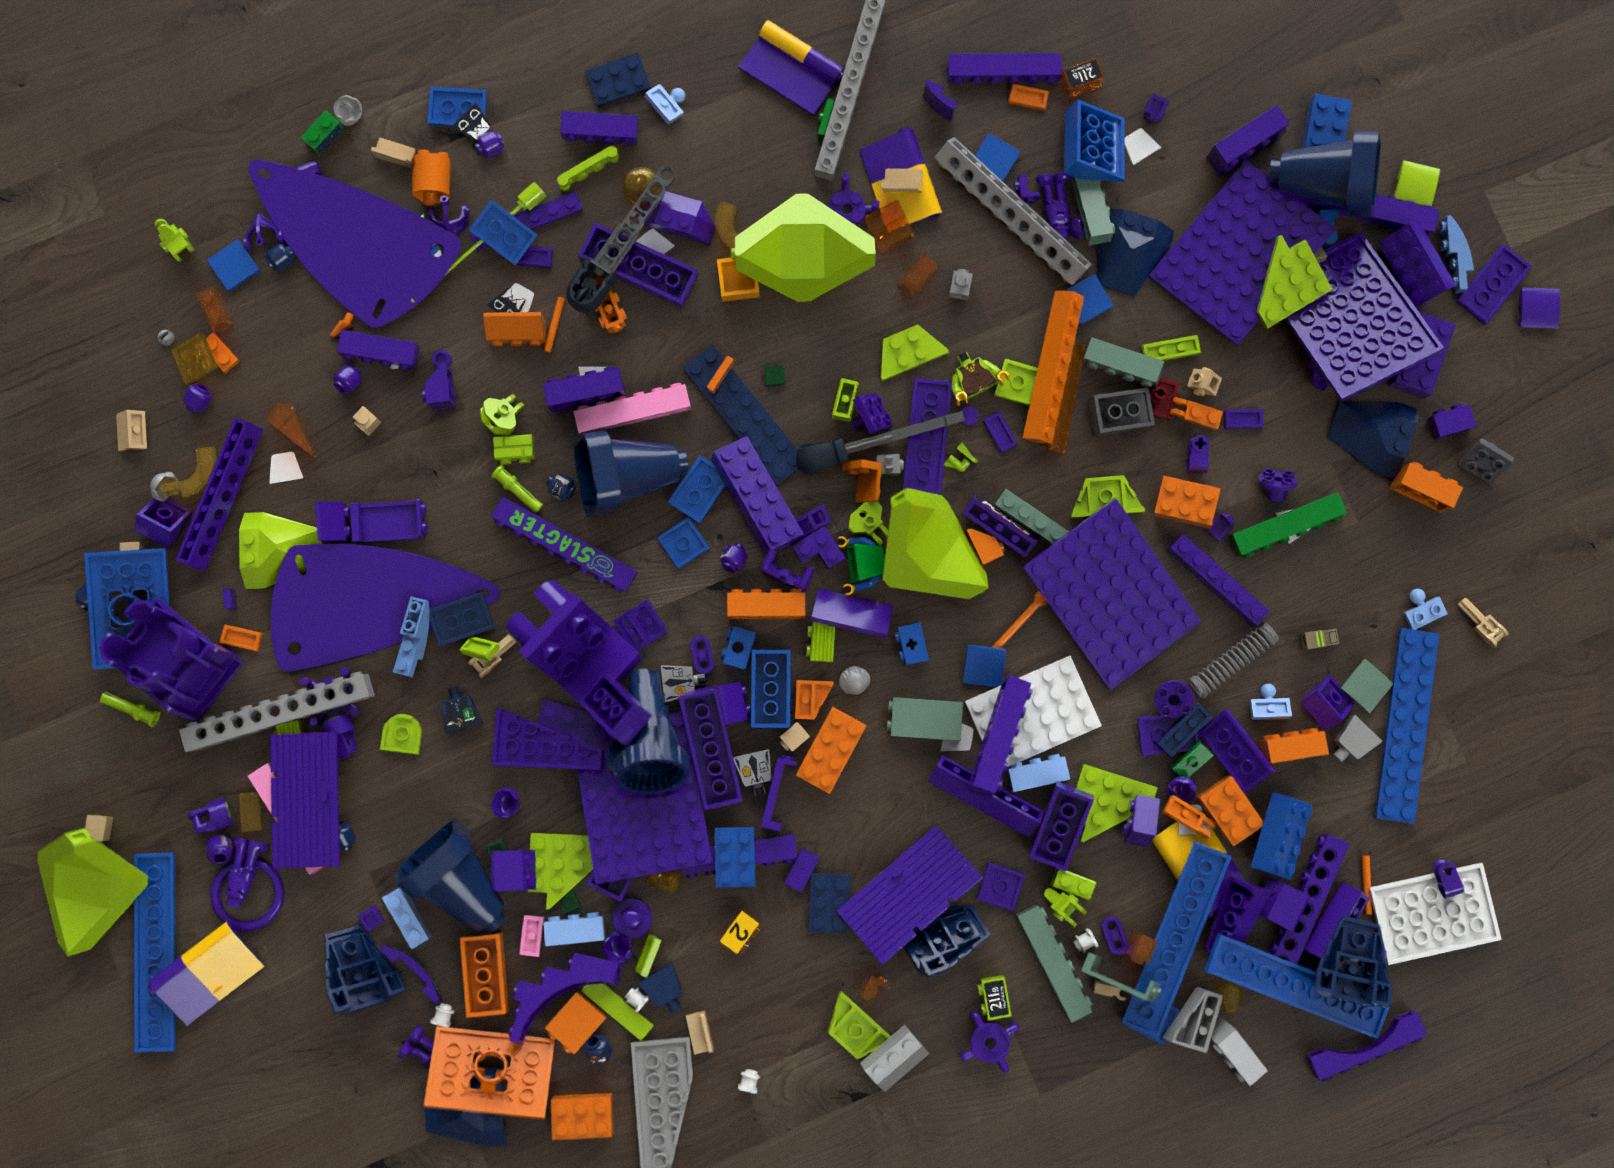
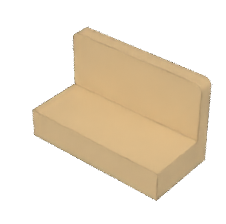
(394, 152)
(902, 180)
(131, 430)
(699, 1032)

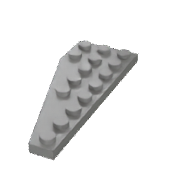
(661, 1093)

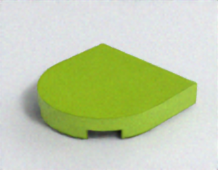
(402, 735)

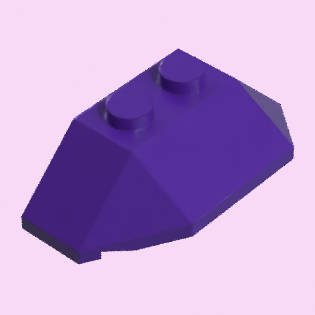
(681, 218)

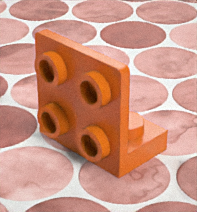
(868, 479)

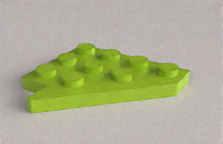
(1290, 282)
(1111, 798)
(560, 863)

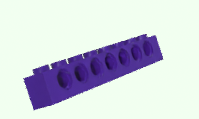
(219, 494)
(1322, 886)

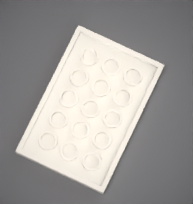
(1053, 715)
(1423, 923)

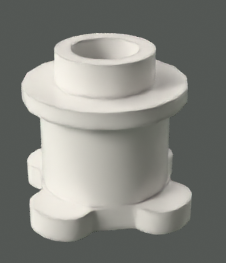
(1085, 941)
(636, 999)
(443, 1015)
(749, 1081)

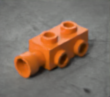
(610, 311)

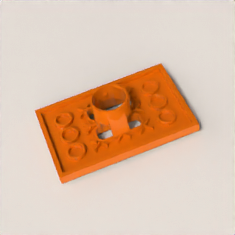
(454, 1067)

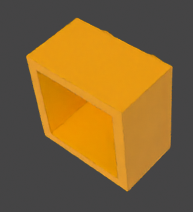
(735, 284)

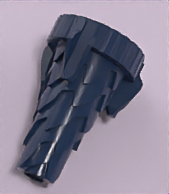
(653, 758)

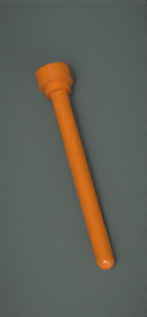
(1038, 602)

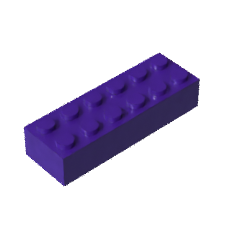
(645, 268)
(756, 495)
(999, 736)
(710, 747)

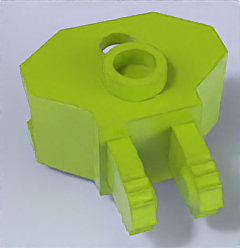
(173, 239)
(501, 414)
(868, 524)
(1063, 905)

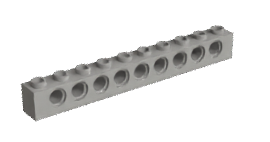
(849, 89)
(1022, 211)
(192, 736)

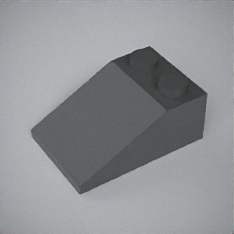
(1120, 411)

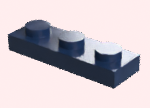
(1184, 730)

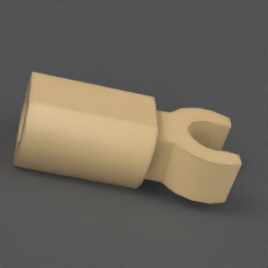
(1107, 989)

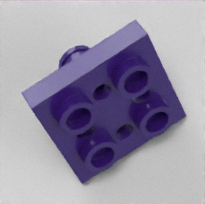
(871, 414)

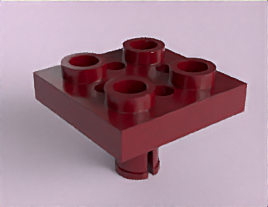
(1167, 389)

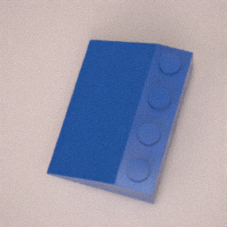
(1094, 143)

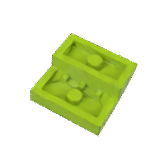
(1416, 183)

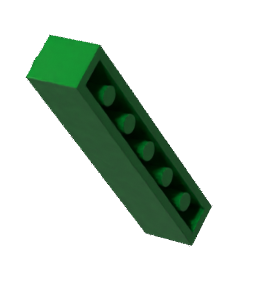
(1288, 524)

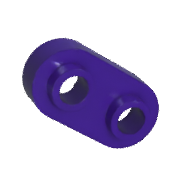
(702, 655)
(1114, 935)

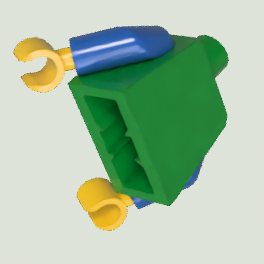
(865, 562)

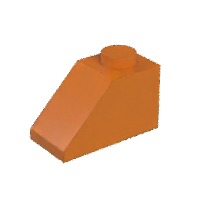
(985, 546)

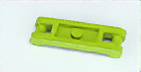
(592, 164)

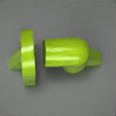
(955, 463)

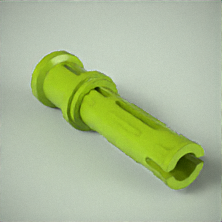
(510, 483)
(138, 712)

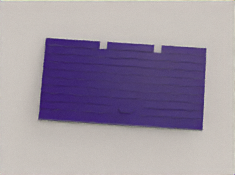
(305, 800)
(909, 894)

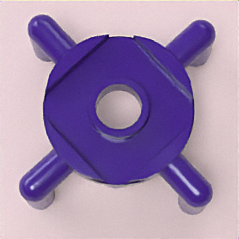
(853, 200)
(785, 576)
(354, 710)
(987, 1030)

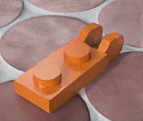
(1197, 413)
(1188, 816)

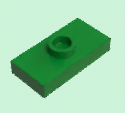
(824, 119)
(1192, 760)

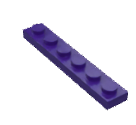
(545, 214)

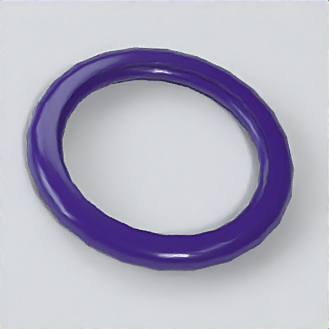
(260, 922)

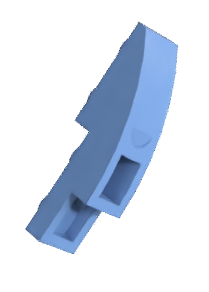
(1456, 246)
(415, 633)

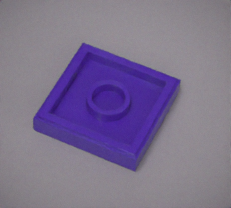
(1000, 886)

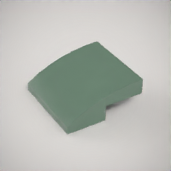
(1366, 686)

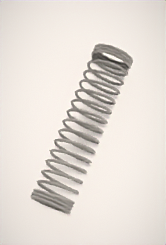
(1202, 689)

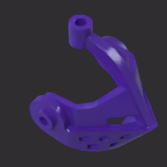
(260, 220)
(461, 222)

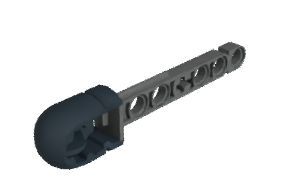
(578, 296)
(820, 456)

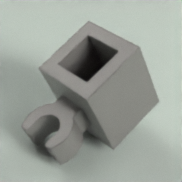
(960, 284)
(890, 464)

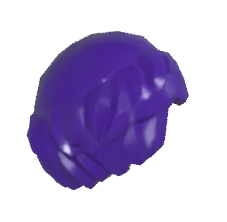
(1182, 788)
(505, 803)
(617, 948)

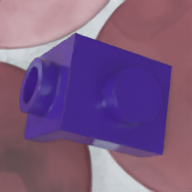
(1021, 188)

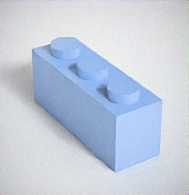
(1037, 773)
(407, 918)
(574, 929)

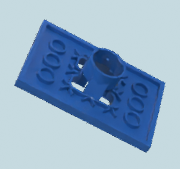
(125, 573)

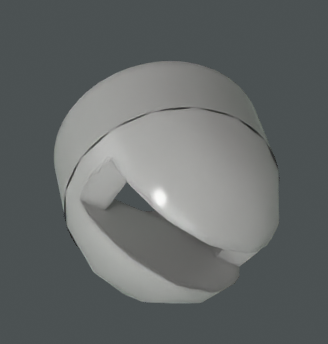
(168, 339)

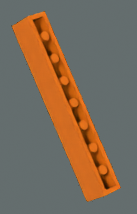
(1053, 367)

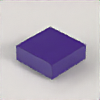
(229, 597)
(371, 918)

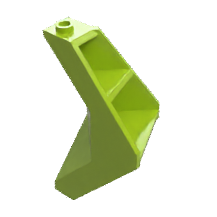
(803, 249)
(930, 549)
(86, 888)

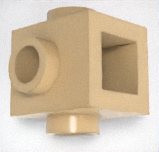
(1204, 382)

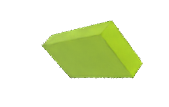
(479, 648)
(647, 955)

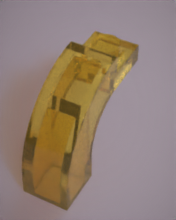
(725, 220)
(197, 482)

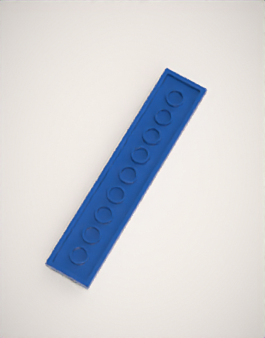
(1406, 725)
(1177, 937)
(154, 951)
(1288, 984)

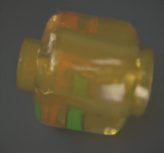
(1232, 997)

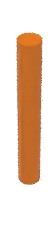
(554, 324)
(1367, 882)

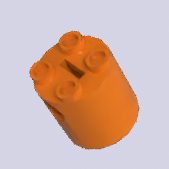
(431, 177)

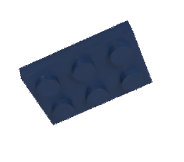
(618, 80)
(461, 619)
(827, 895)

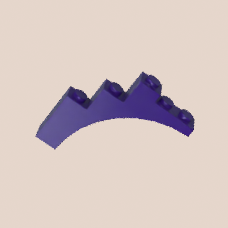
(555, 982)

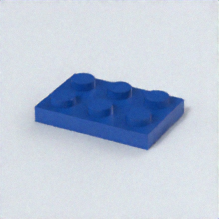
(450, 104)
(503, 232)
(698, 490)
(735, 857)

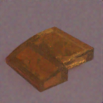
(889, 226)

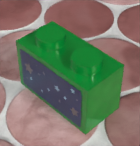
(322, 133)

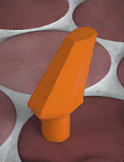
(342, 325)

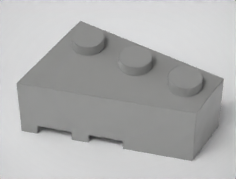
(1195, 1020)
(1236, 1052)

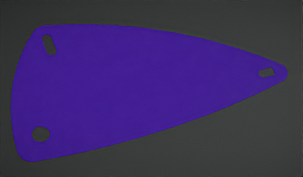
(355, 241)
(356, 600)

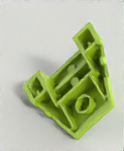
(264, 544)

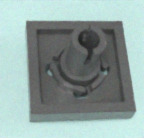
(1487, 456)

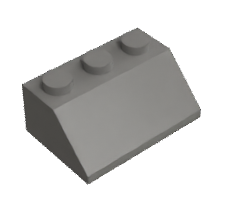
(894, 1058)

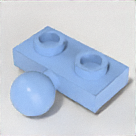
(665, 103)
(1424, 611)
(1270, 708)

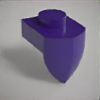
(1155, 108)
(1077, 229)
(1221, 526)

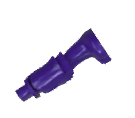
(1056, 211)
(241, 878)
(410, 1048)

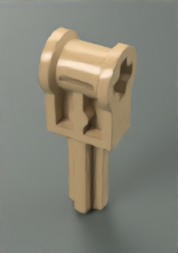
(1486, 626)
(504, 644)

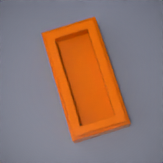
(1028, 97)
(720, 375)
(241, 638)

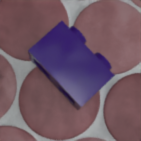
(1452, 421)

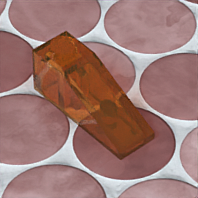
(290, 424)

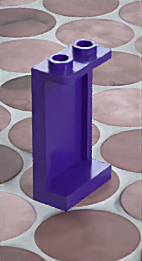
(388, 521)
(767, 822)

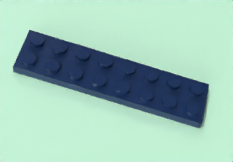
(745, 415)

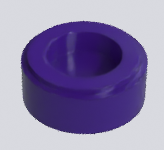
(441, 356)
(970, 414)

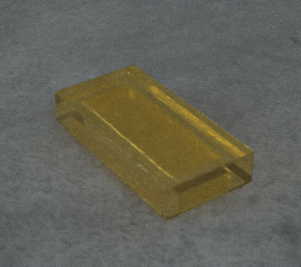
(250, 812)

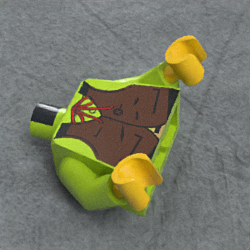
(975, 377)

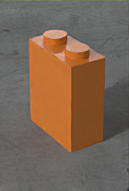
(575, 1022)

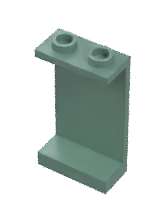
(925, 718)
(1093, 965)

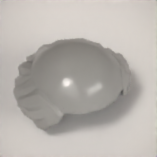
(347, 110)
(161, 478)
(854, 680)

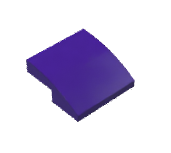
(942, 105)
(1539, 307)
(641, 625)

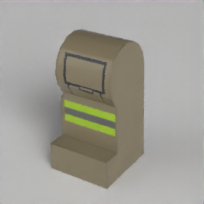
(1319, 639)

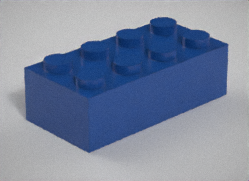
(1325, 120)
(770, 689)
(1281, 836)

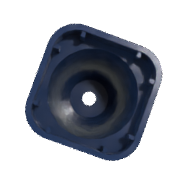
(1333, 173)
(622, 470)
(452, 879)

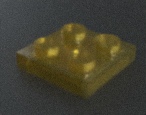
(194, 358)

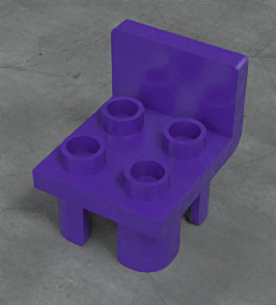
(573, 642)
(170, 659)

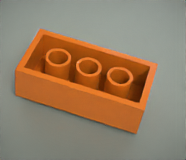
(766, 605)
(831, 750)
(484, 974)

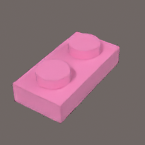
(531, 935)

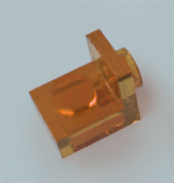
(871, 988)

